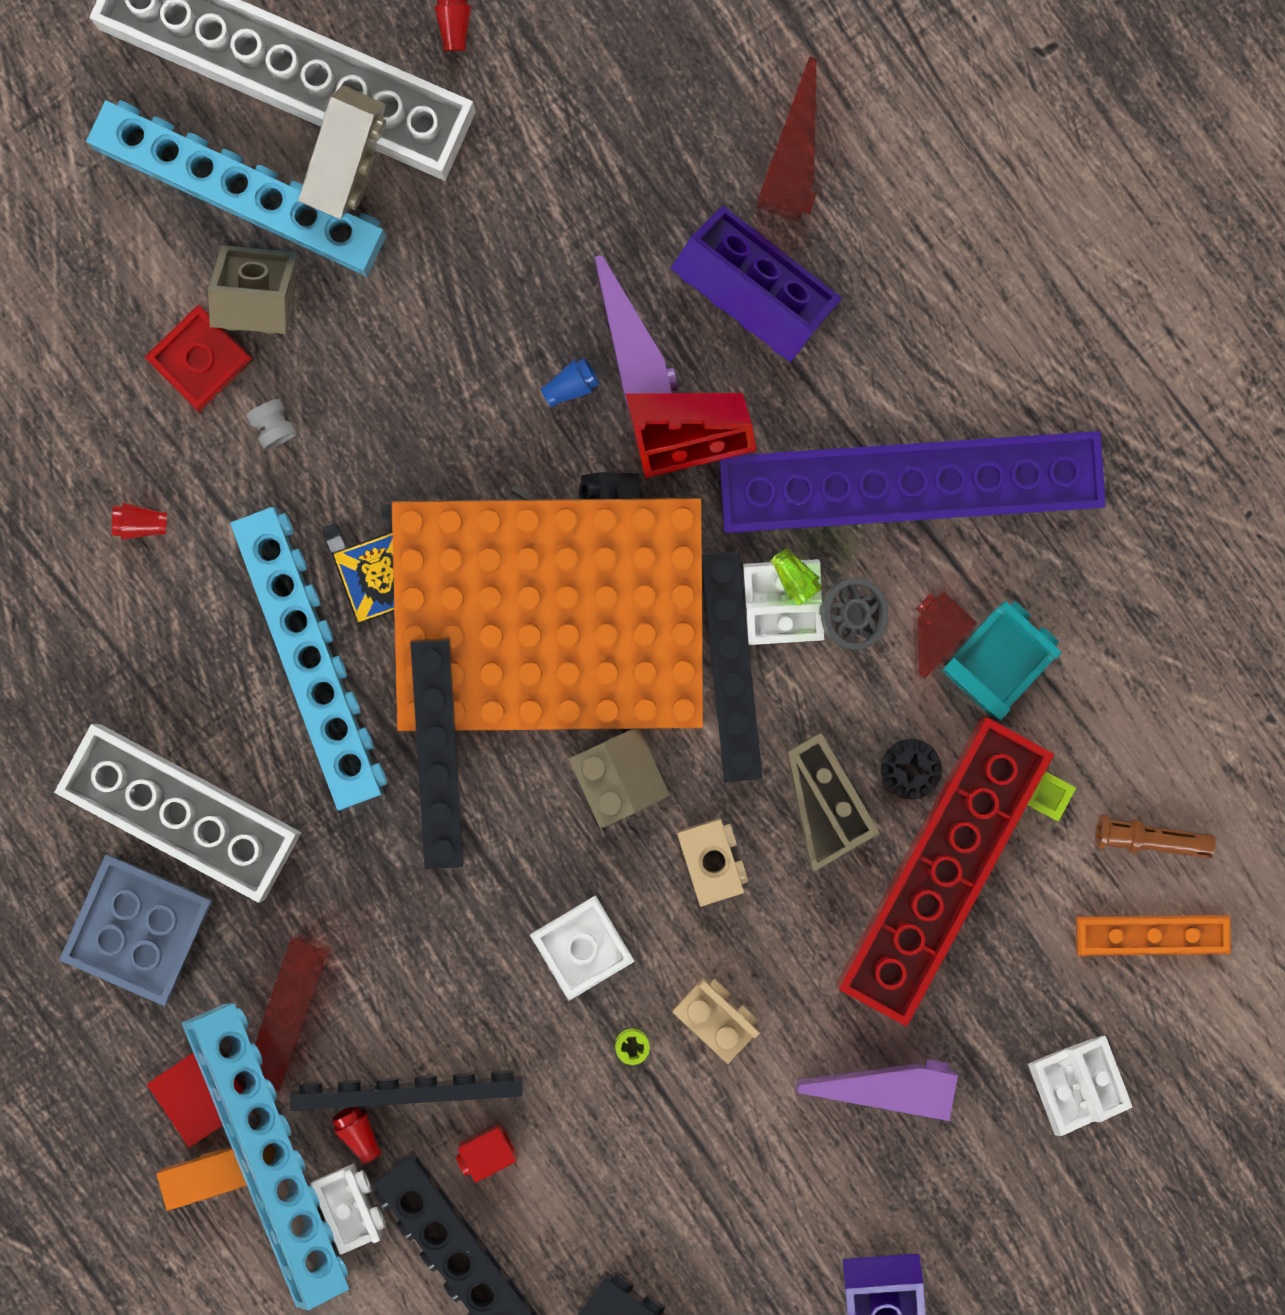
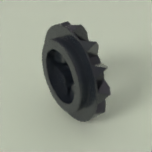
(897, 780)

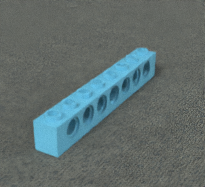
(110, 138)
(251, 536)
(262, 1180)

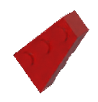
(688, 429)

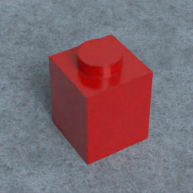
(486, 1153)

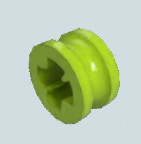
(640, 1038)

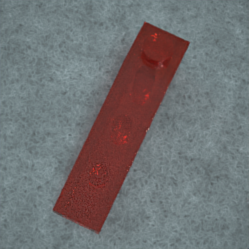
(792, 168)
(290, 1005)

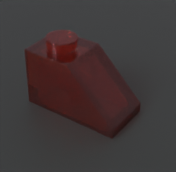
(937, 631)

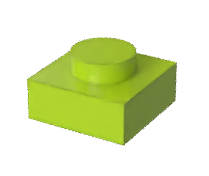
(1051, 796)

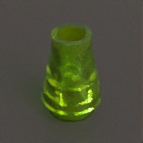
(796, 578)

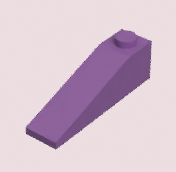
(637, 356)
(904, 1088)

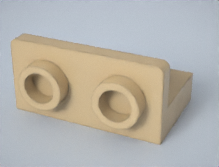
(716, 1019)

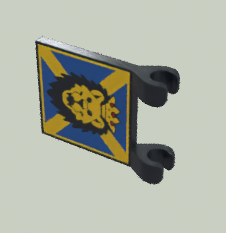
(365, 570)

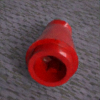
(453, 23)
(135, 522)
(355, 1130)

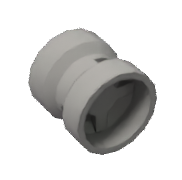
(271, 423)

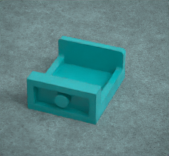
(1001, 659)

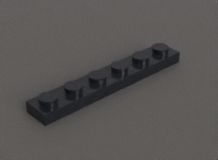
(731, 667)
(437, 753)
(390, 1092)

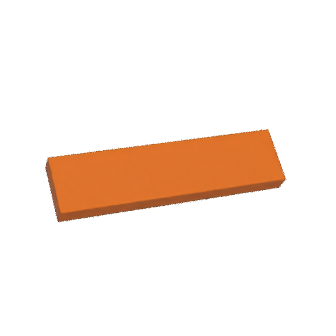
(1153, 935)

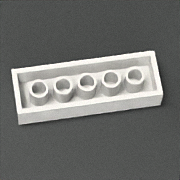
(177, 812)

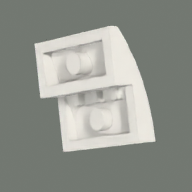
(771, 614)
(1080, 1085)

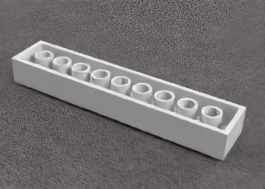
(294, 70)

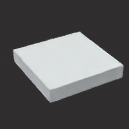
(582, 947)

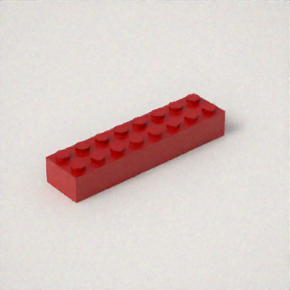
(944, 870)

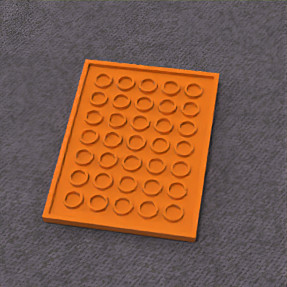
(554, 610)

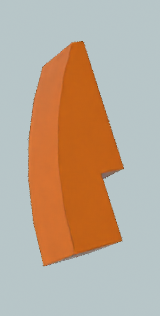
(203, 1177)

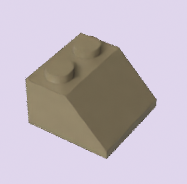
(252, 289)
(619, 777)

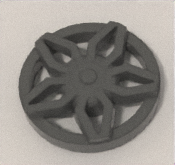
(854, 613)

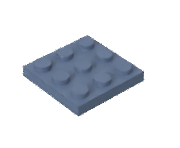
(136, 929)

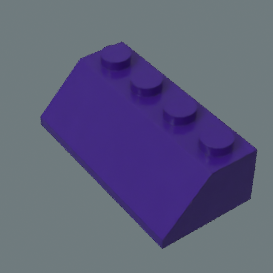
(755, 283)

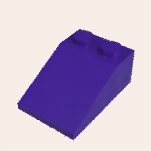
(884, 1285)

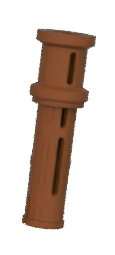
(1136, 836)

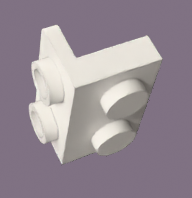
(348, 1208)

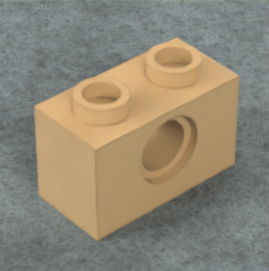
(712, 885)

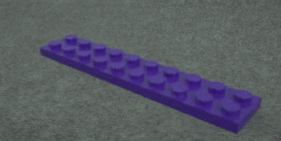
(912, 482)

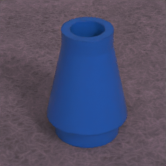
(572, 382)

